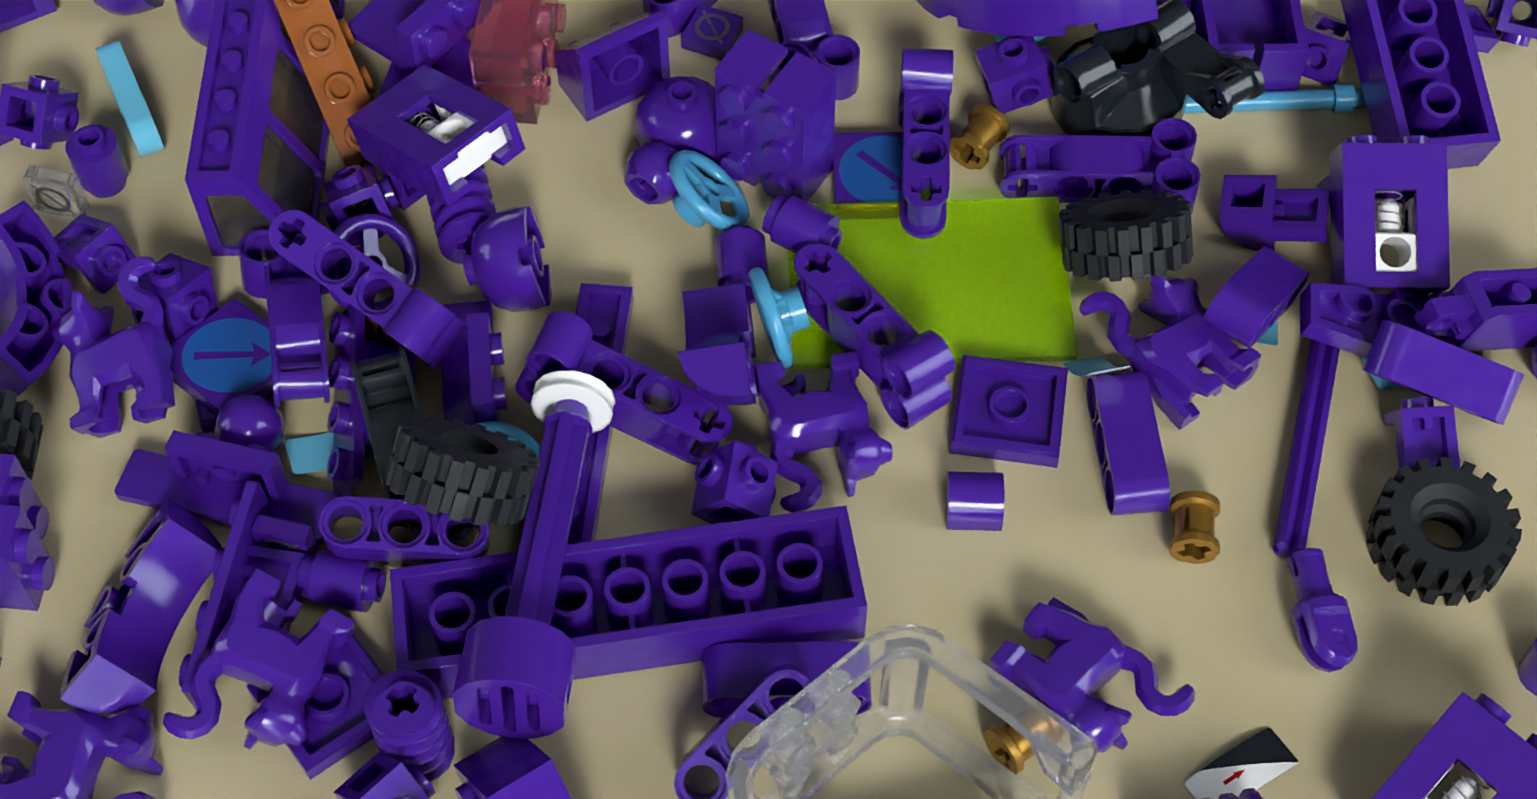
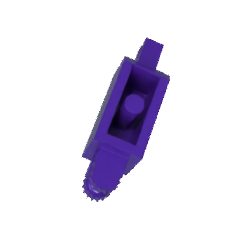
(1485, 311)

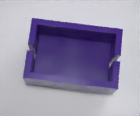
(1262, 30)
(778, 132)

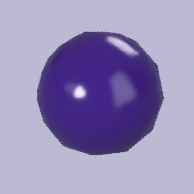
(648, 173)
(250, 421)

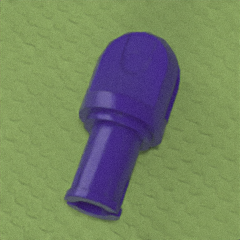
(1320, 615)

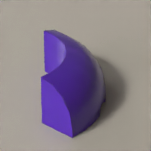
(31, 298)
(720, 344)
(139, 618)

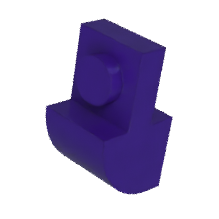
(1260, 214)

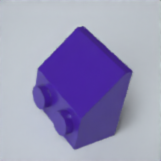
(615, 64)

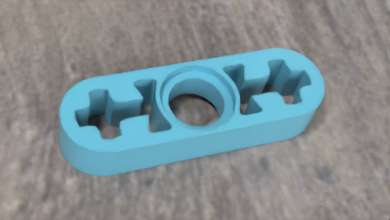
(129, 99)

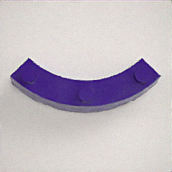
(1041, 17)

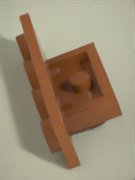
(334, 77)

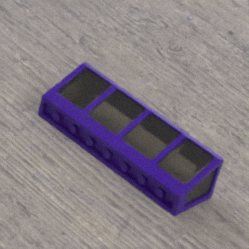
(255, 128)

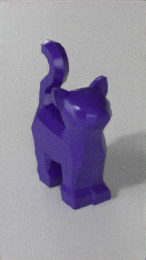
(1178, 350)
(113, 363)
(819, 420)
(267, 657)
(1078, 667)
(74, 749)

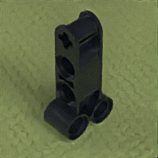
(386, 398)

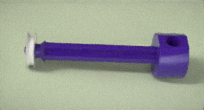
(517, 665)

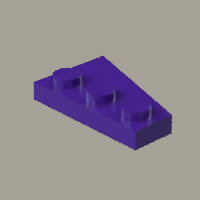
(1352, 314)

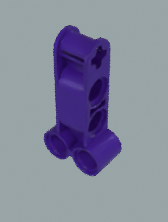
(806, 29)
(925, 139)
(1093, 165)
(411, 317)
(293, 318)
(858, 319)
(568, 345)

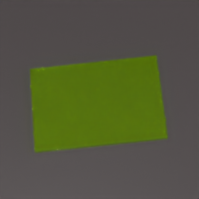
(981, 284)

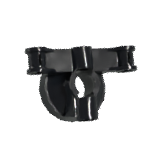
(1143, 74)

